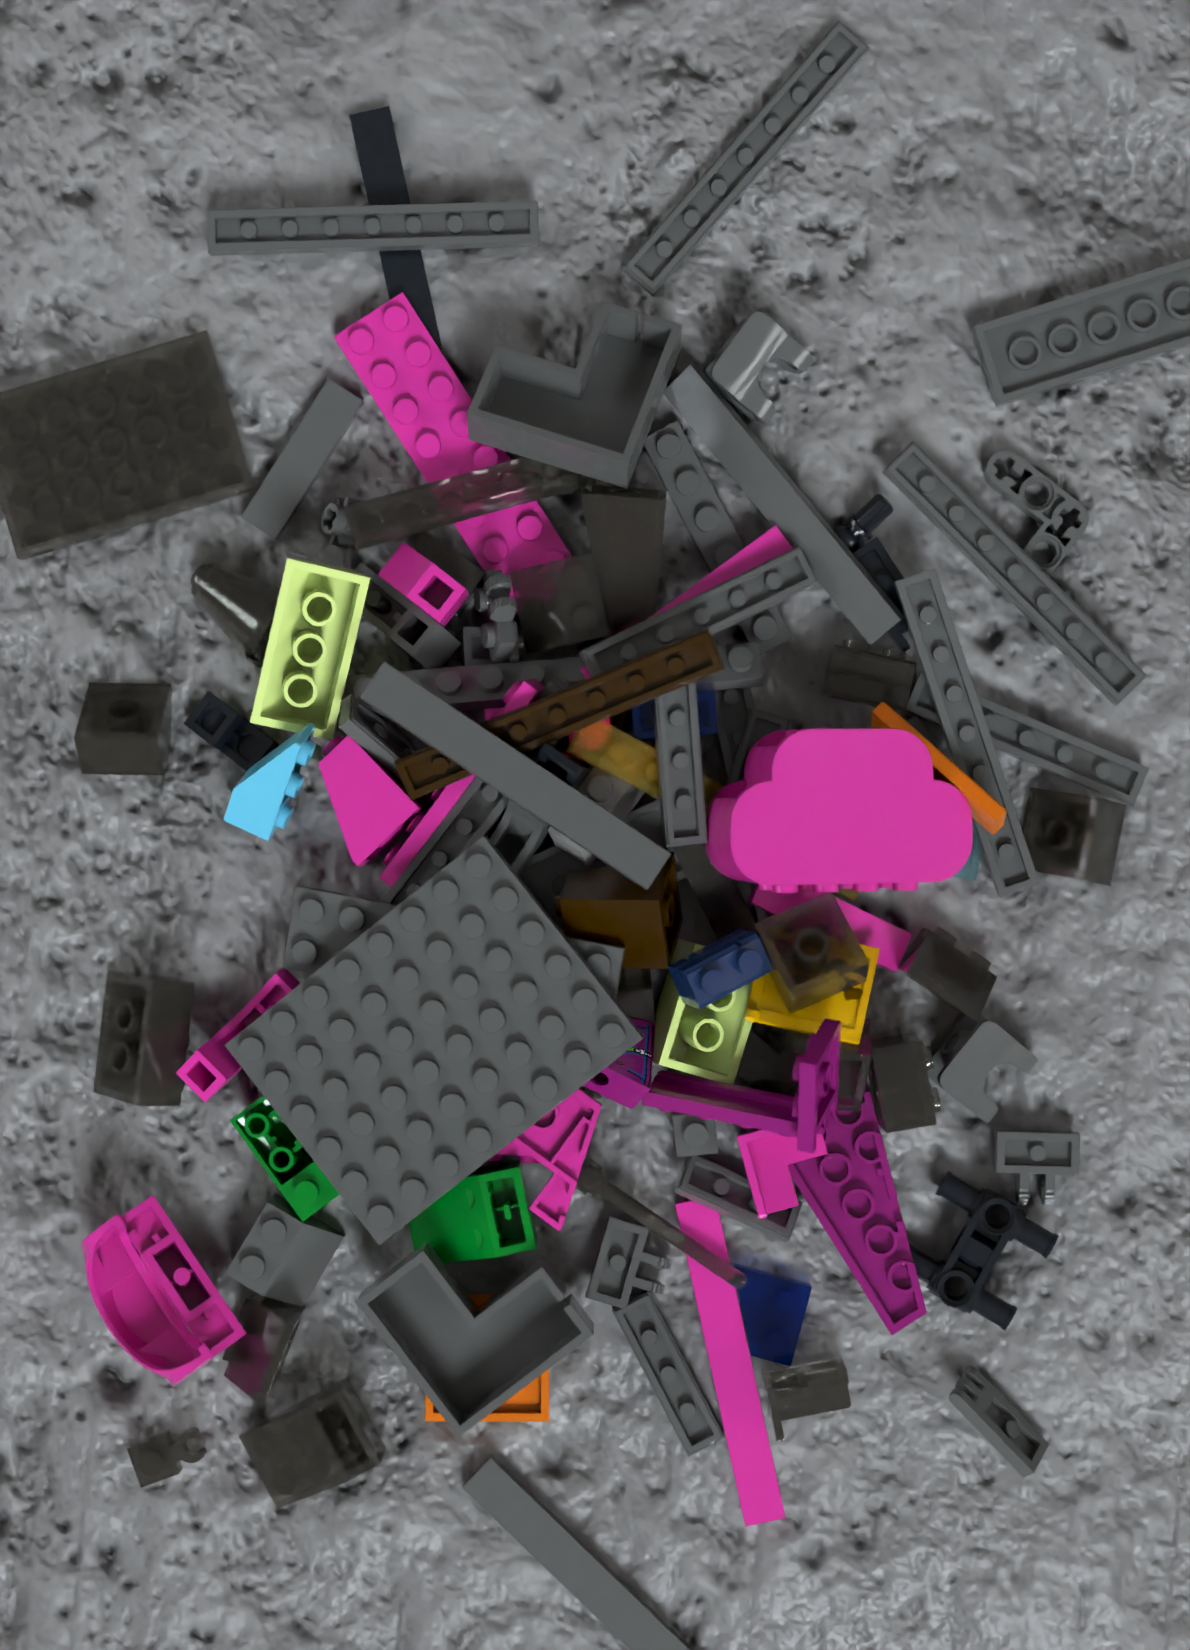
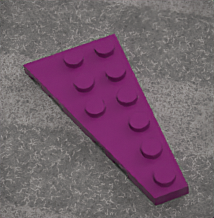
(860, 1212)

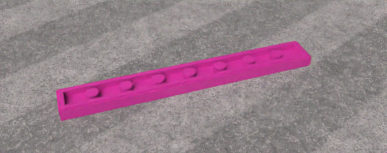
(732, 1371)

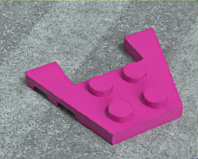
(561, 1145)

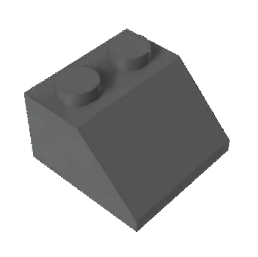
(283, 1254)

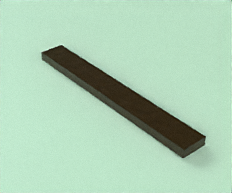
(575, 707)

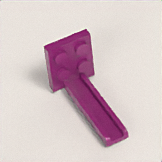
(754, 1108)

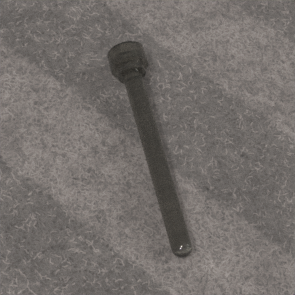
(594, 1181)

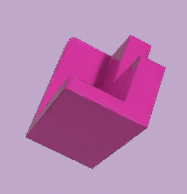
(767, 1169)

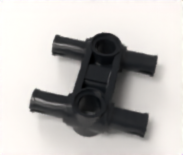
(979, 1249)

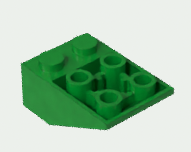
(284, 1158)
(479, 1217)

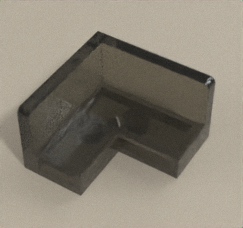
(805, 1391)

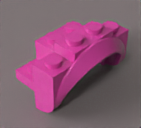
(156, 1295)

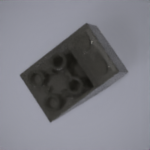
(314, 1444)

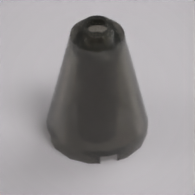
(238, 606)

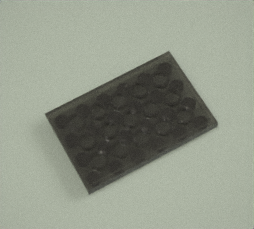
(118, 446)

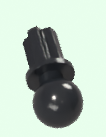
(864, 522)

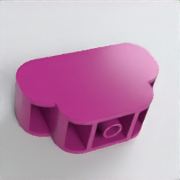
(838, 814)

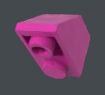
(424, 584)

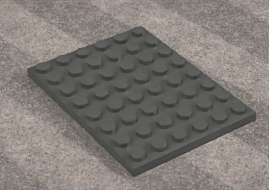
(433, 1040)

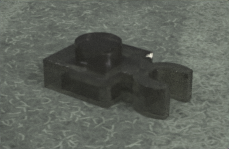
(161, 1457)

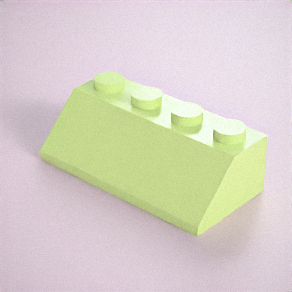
(310, 647)

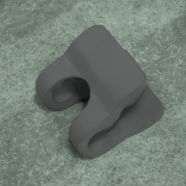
(743, 355)
(969, 1055)

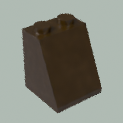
(617, 911)

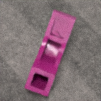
(213, 1063)

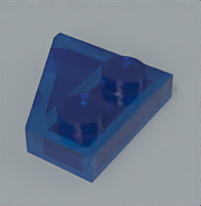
(772, 1313)

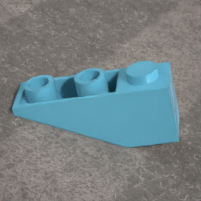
(264, 792)

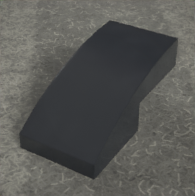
(229, 732)

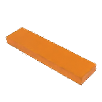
(983, 806)

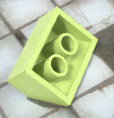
(702, 1040)

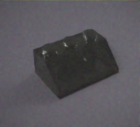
(143, 1038)

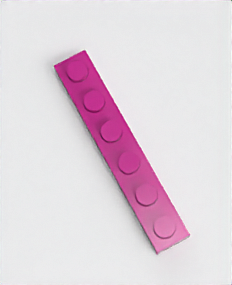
(446, 797)

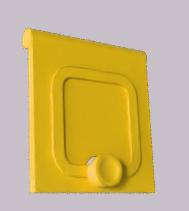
(849, 1006)

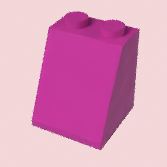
(365, 798)

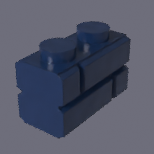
(720, 968)

